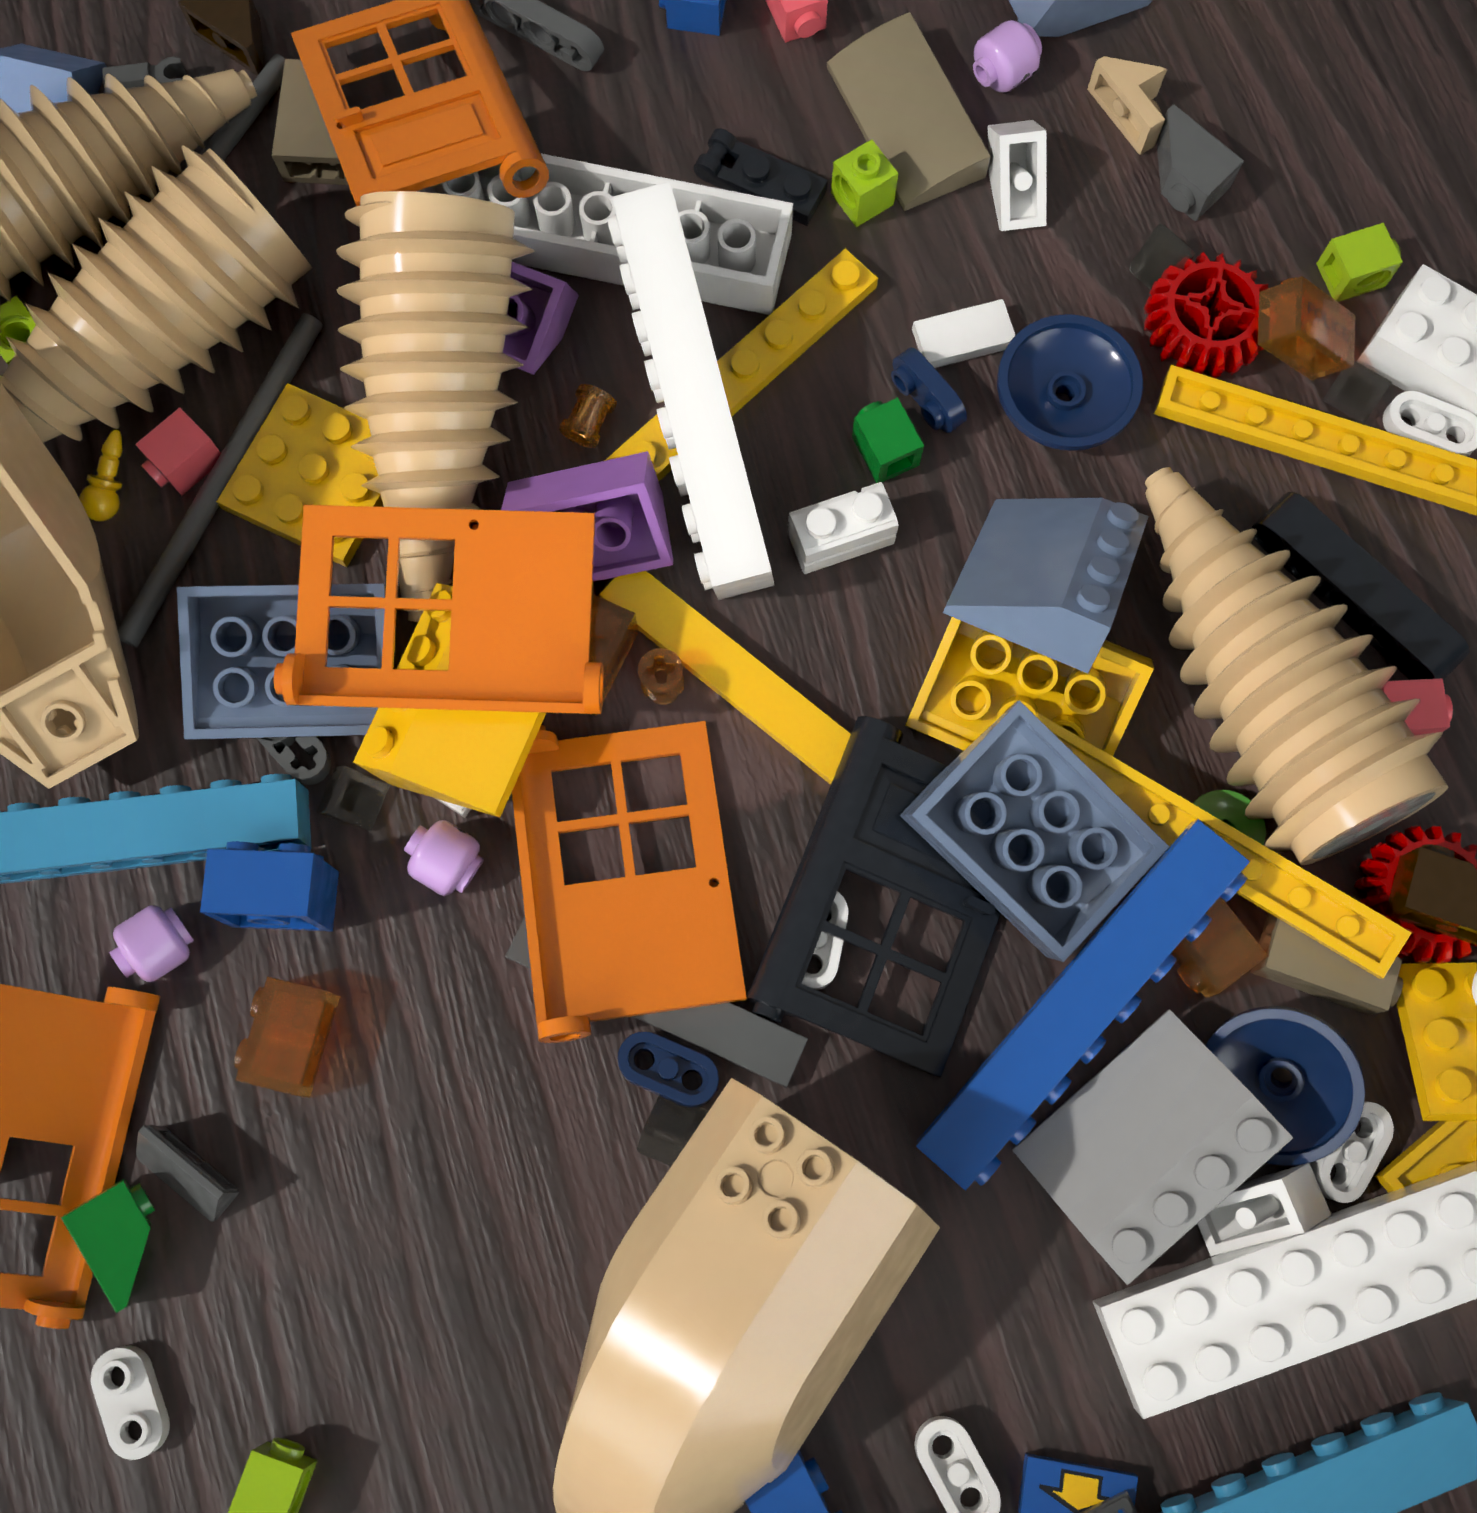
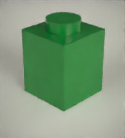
(887, 439)

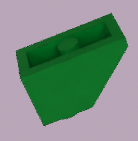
(112, 1237)

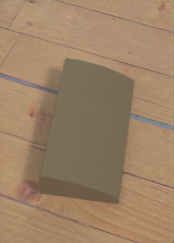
(909, 111)

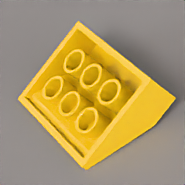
(983, 675)
(443, 753)

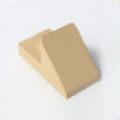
(1126, 96)

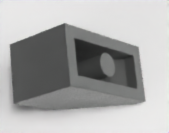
(1193, 164)

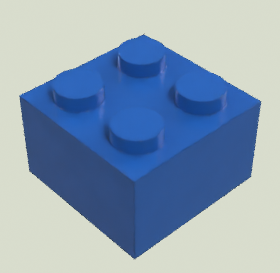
(269, 887)

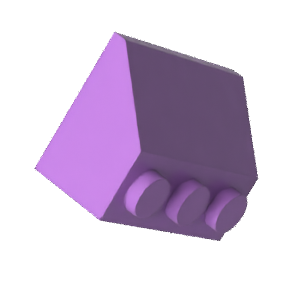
(545, 312)
(626, 506)

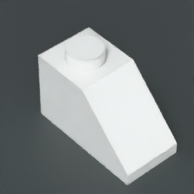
(1018, 174)
(1265, 1211)

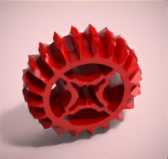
(1183, 322)
(1380, 880)

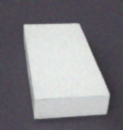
(964, 333)

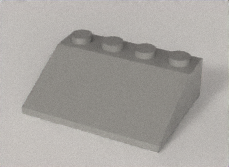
(1150, 1146)

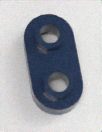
(937, 399)
(669, 1068)

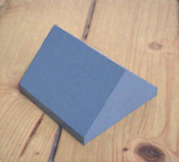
(46, 70)

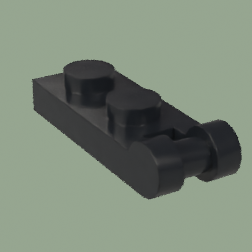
(760, 175)

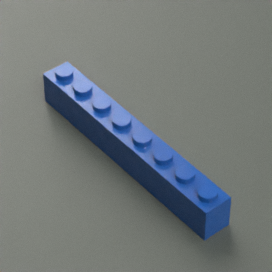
(1082, 1003)

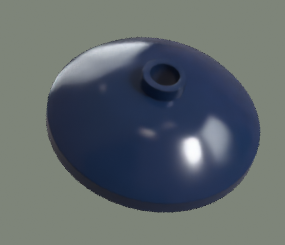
(1076, 359)
(1327, 1081)

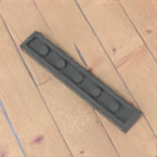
(716, 1028)

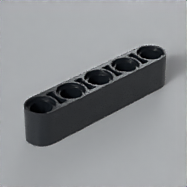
(1377, 602)

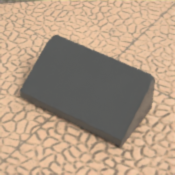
(185, 1171)

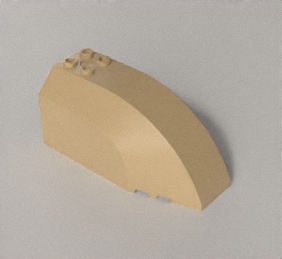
(60, 648)
(731, 1315)

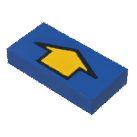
(1069, 1486)

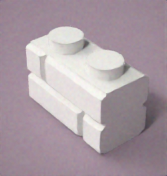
(842, 528)

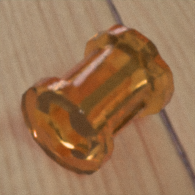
(588, 415)
(647, 673)

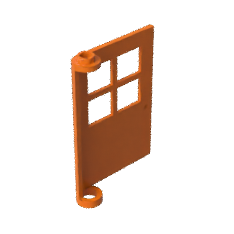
(427, 132)
(514, 613)
(634, 938)
(69, 1081)

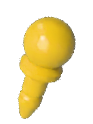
(100, 496)

